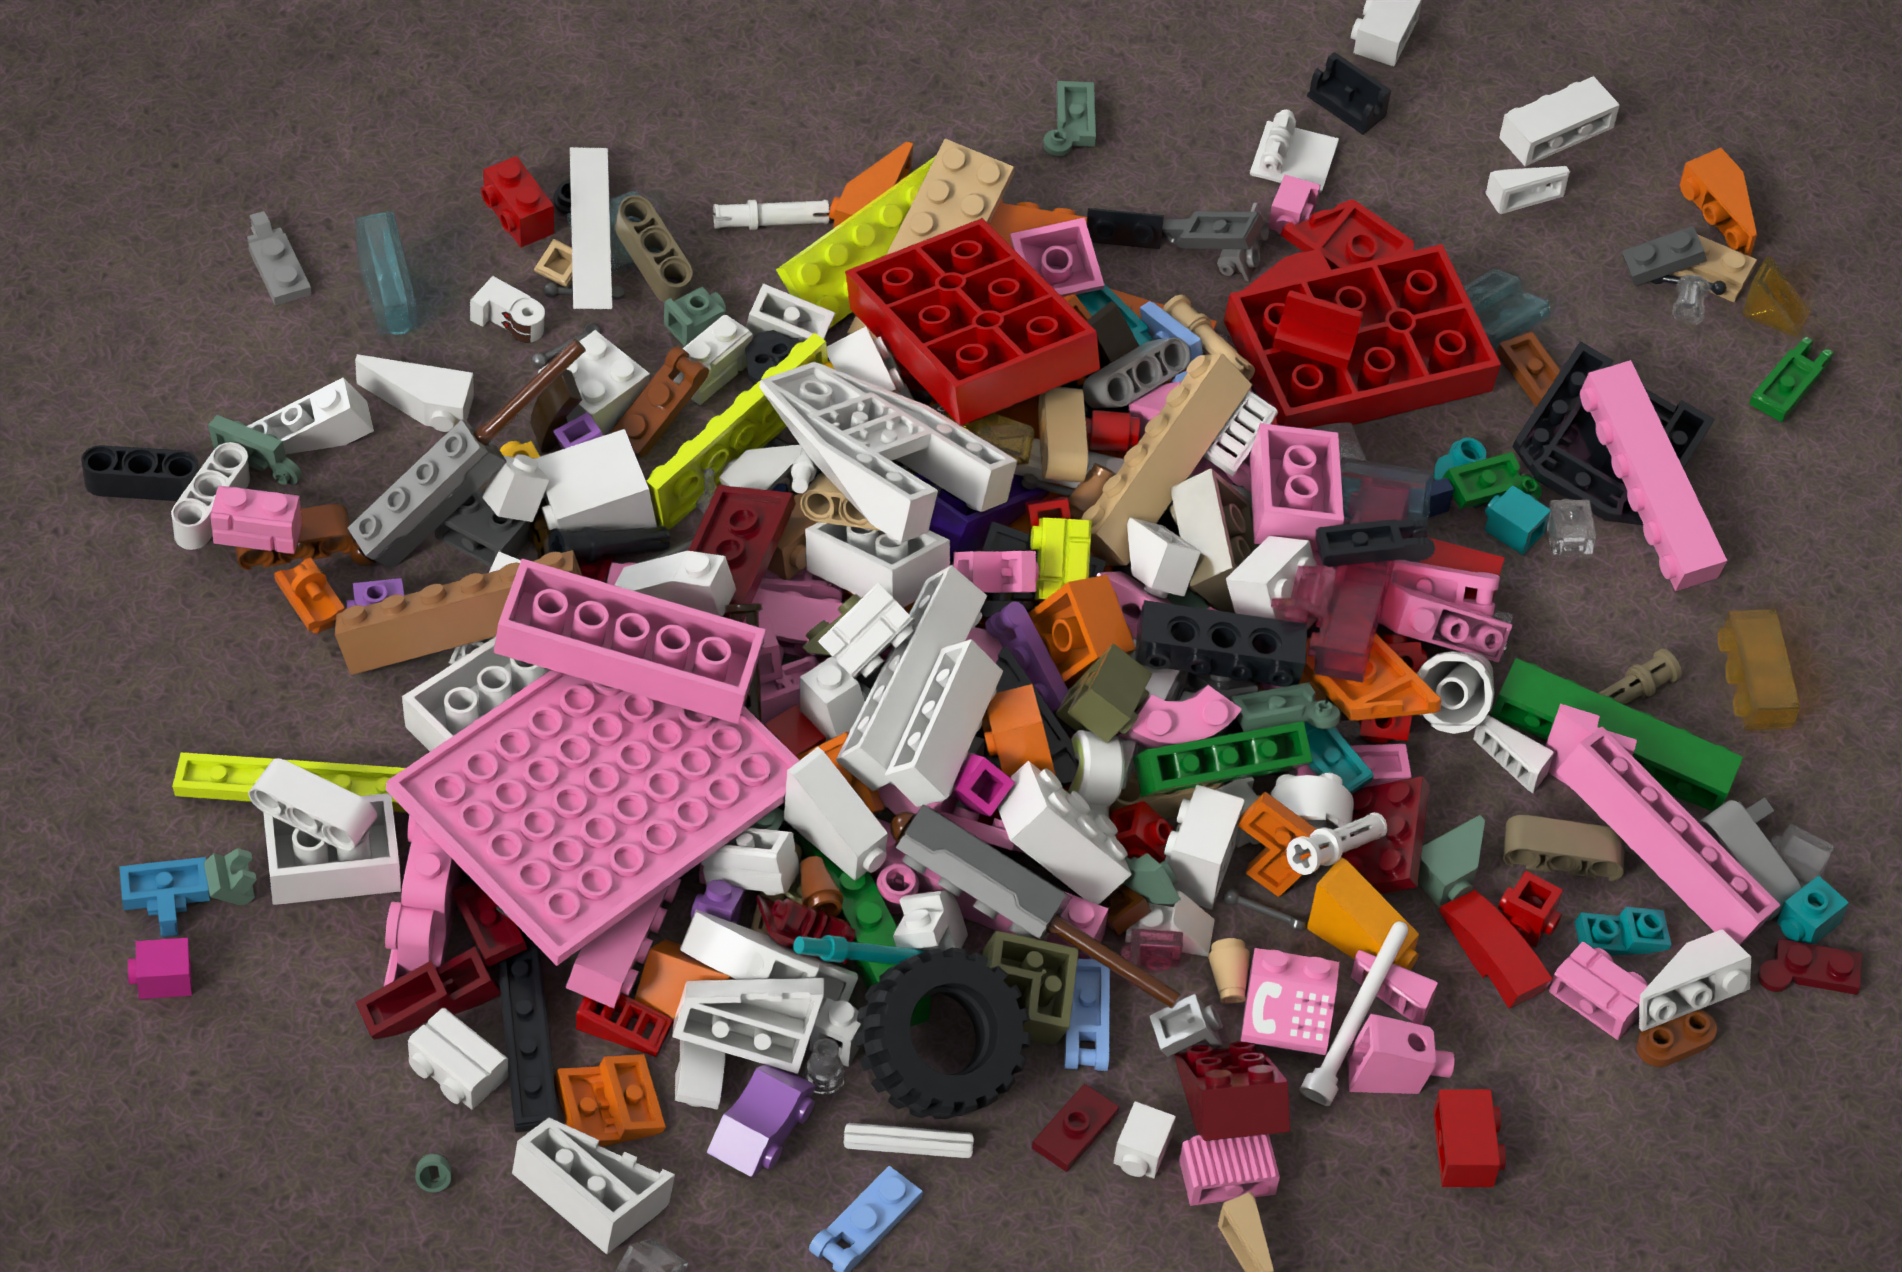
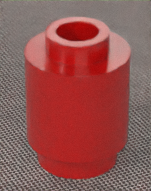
(1112, 431)

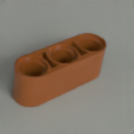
(322, 533)

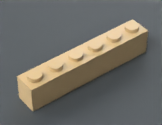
(1165, 453)

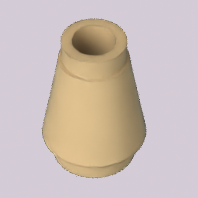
(1230, 969)

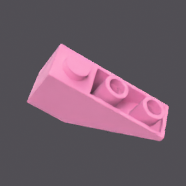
(1443, 623)

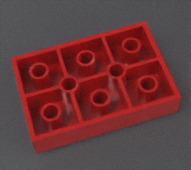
(972, 321)
(1411, 351)

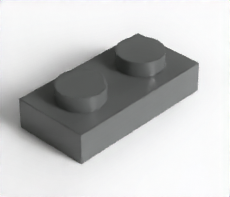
(1664, 255)

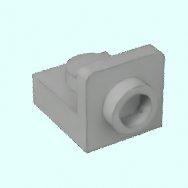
(1186, 1025)

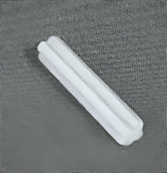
(908, 1140)

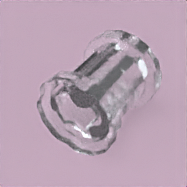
(1691, 299)

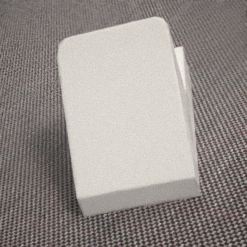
(1183, 917)

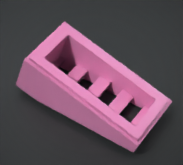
(1401, 989)

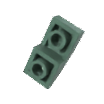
(1152, 880)

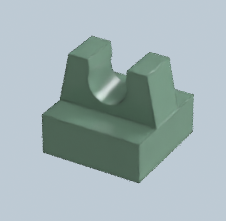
(230, 877)

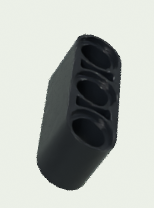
(138, 472)

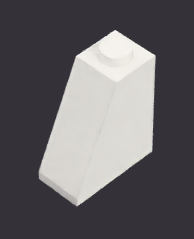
(830, 698)
(833, 816)

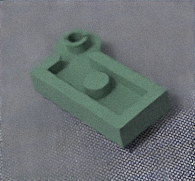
(1074, 118)
(262, 448)
(1284, 707)

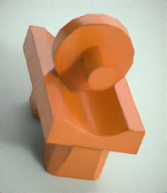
(310, 595)

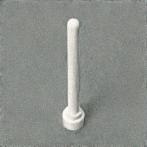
(1321, 1084)

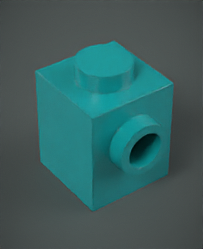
(1516, 519)
(1812, 912)

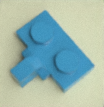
(164, 889)

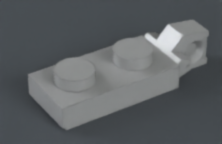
(276, 261)

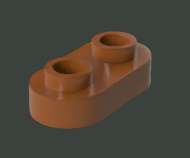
(1680, 1039)

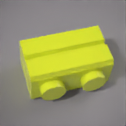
(1061, 553)

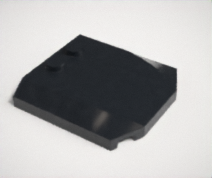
(1563, 445)

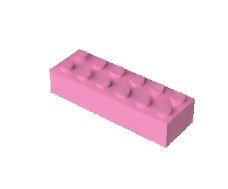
(629, 641)

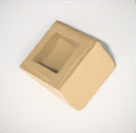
(556, 263)

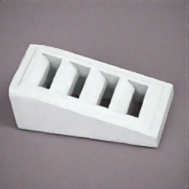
(1525, 187)
(1250, 413)
(1515, 752)

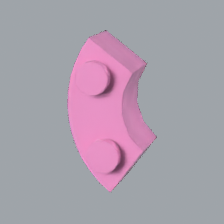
(1174, 722)

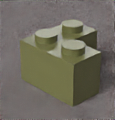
(1107, 695)
(1044, 977)

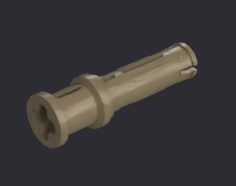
(1651, 674)

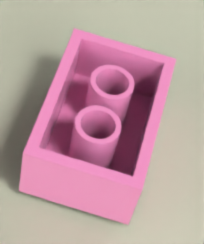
(1295, 482)

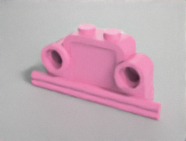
(423, 920)

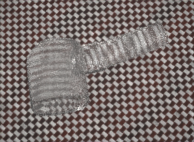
(704, 500)

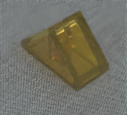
(1775, 301)

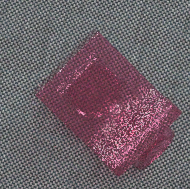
(1309, 595)

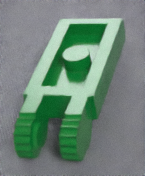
(1790, 381)

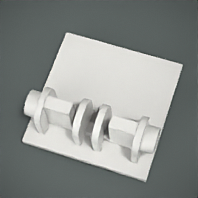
(1293, 152)

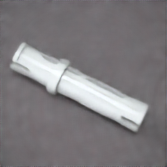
(767, 214)

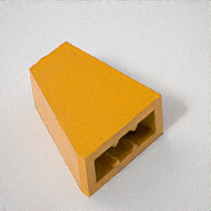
(1356, 916)

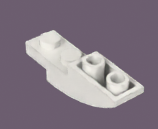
(753, 955)

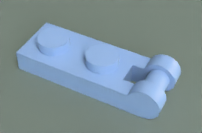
(1089, 1017)
(867, 1220)

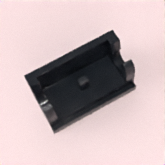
(1349, 94)

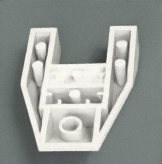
(859, 429)

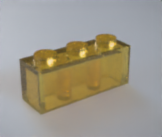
(1759, 670)

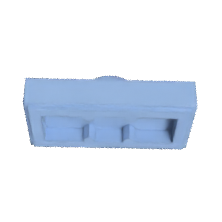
(1164, 326)

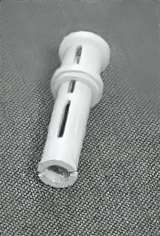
(1365, 830)

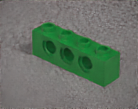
(1222, 759)

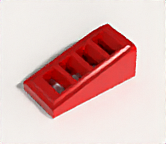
(602, 1027)

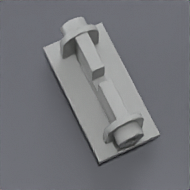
(1244, 259)

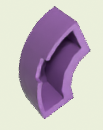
(762, 1120)

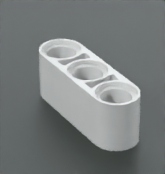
(192, 511)
(312, 804)

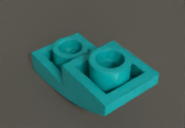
(1627, 934)

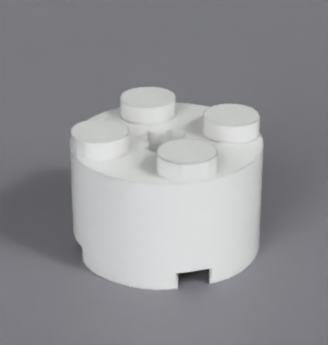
(1316, 799)

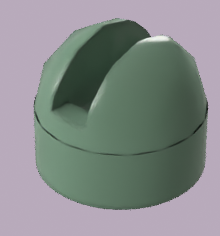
(423, 1172)

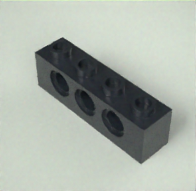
(1250, 650)

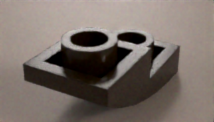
(552, 409)

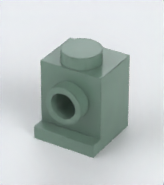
(692, 314)

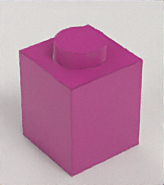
(981, 785)
(161, 968)

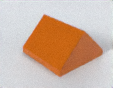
(667, 974)

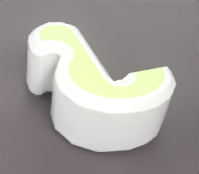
(1099, 770)

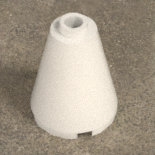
(1465, 689)

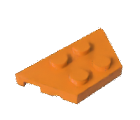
(1386, 691)

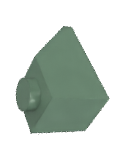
(1451, 862)

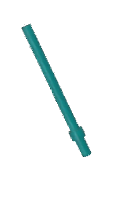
(837, 949)

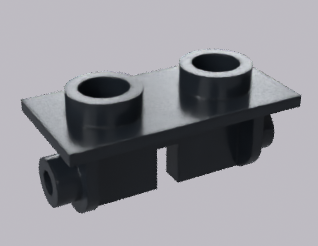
(1125, 228)

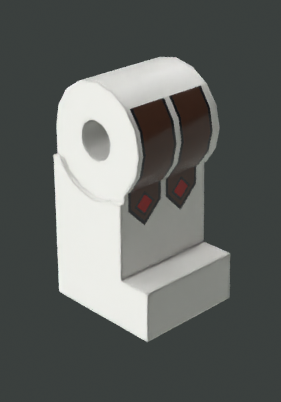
(508, 309)

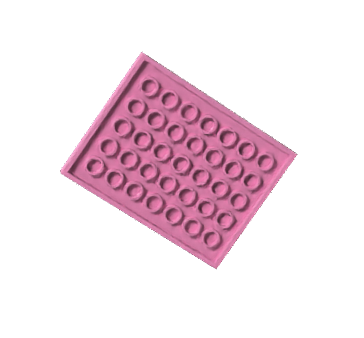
(589, 801)

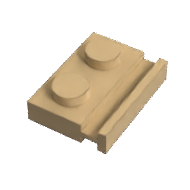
(1722, 265)

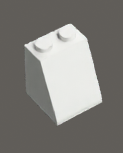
(596, 486)

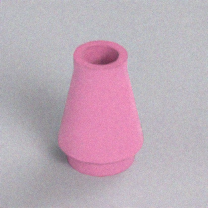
(895, 883)

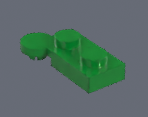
(1486, 478)

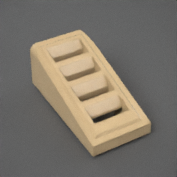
(1244, 1233)

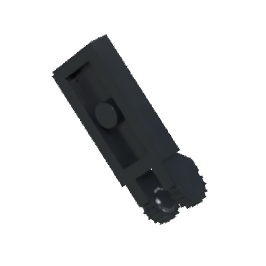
(1374, 542)

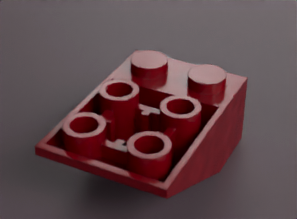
(1233, 1091)

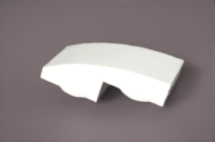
(699, 1075)

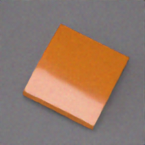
(611, 1100)

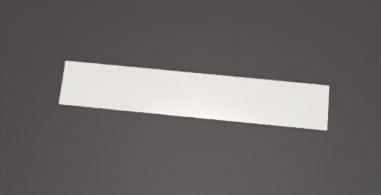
(590, 228)

